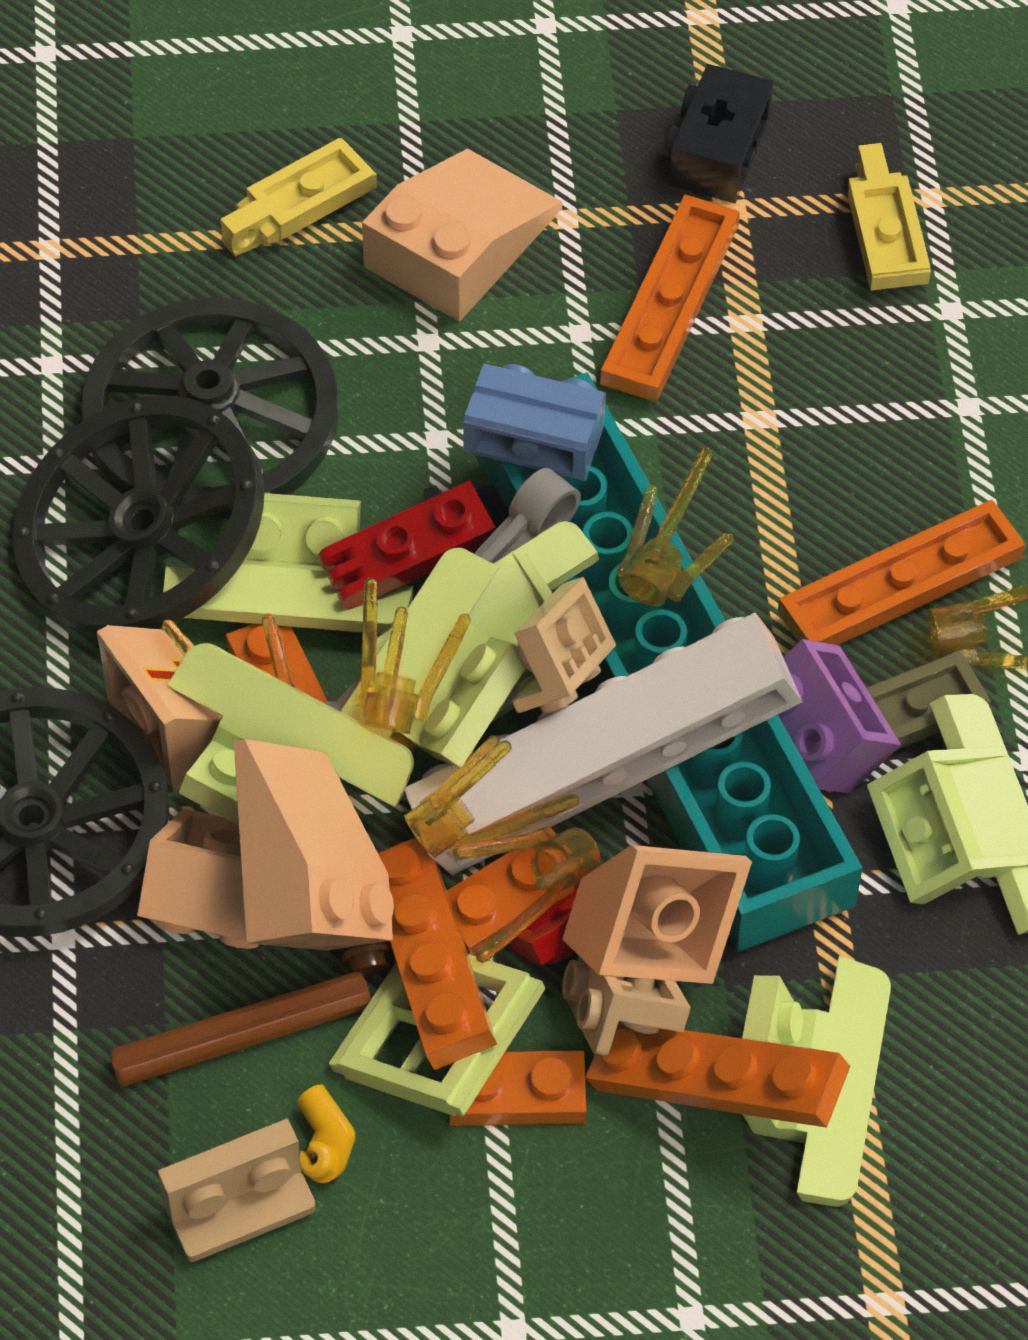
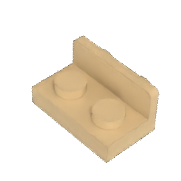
(561, 647)
(636, 1002)
(236, 1191)

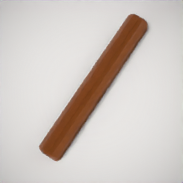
(240, 1028)

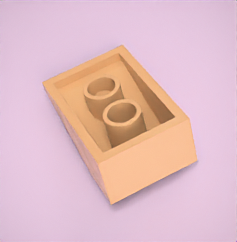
(454, 230)
(305, 854)

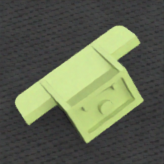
(285, 572)
(524, 584)
(478, 674)
(274, 712)
(958, 811)
(856, 1032)

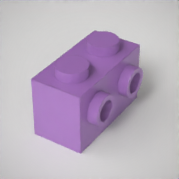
(838, 722)

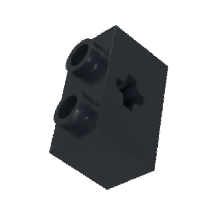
(718, 133)

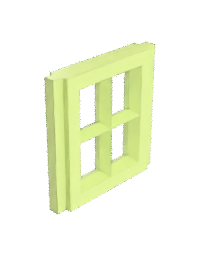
(467, 1076)

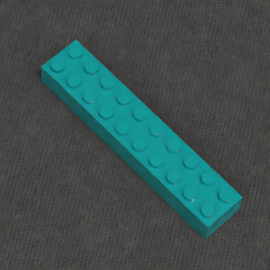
(744, 793)

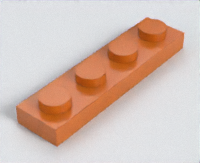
(670, 298)
(903, 576)
(434, 959)
(722, 1074)

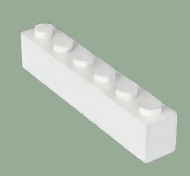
(629, 729)

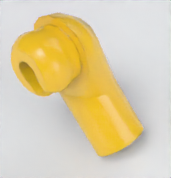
(332, 1136)

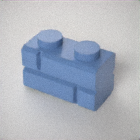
(534, 420)

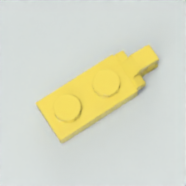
(297, 197)
(886, 223)

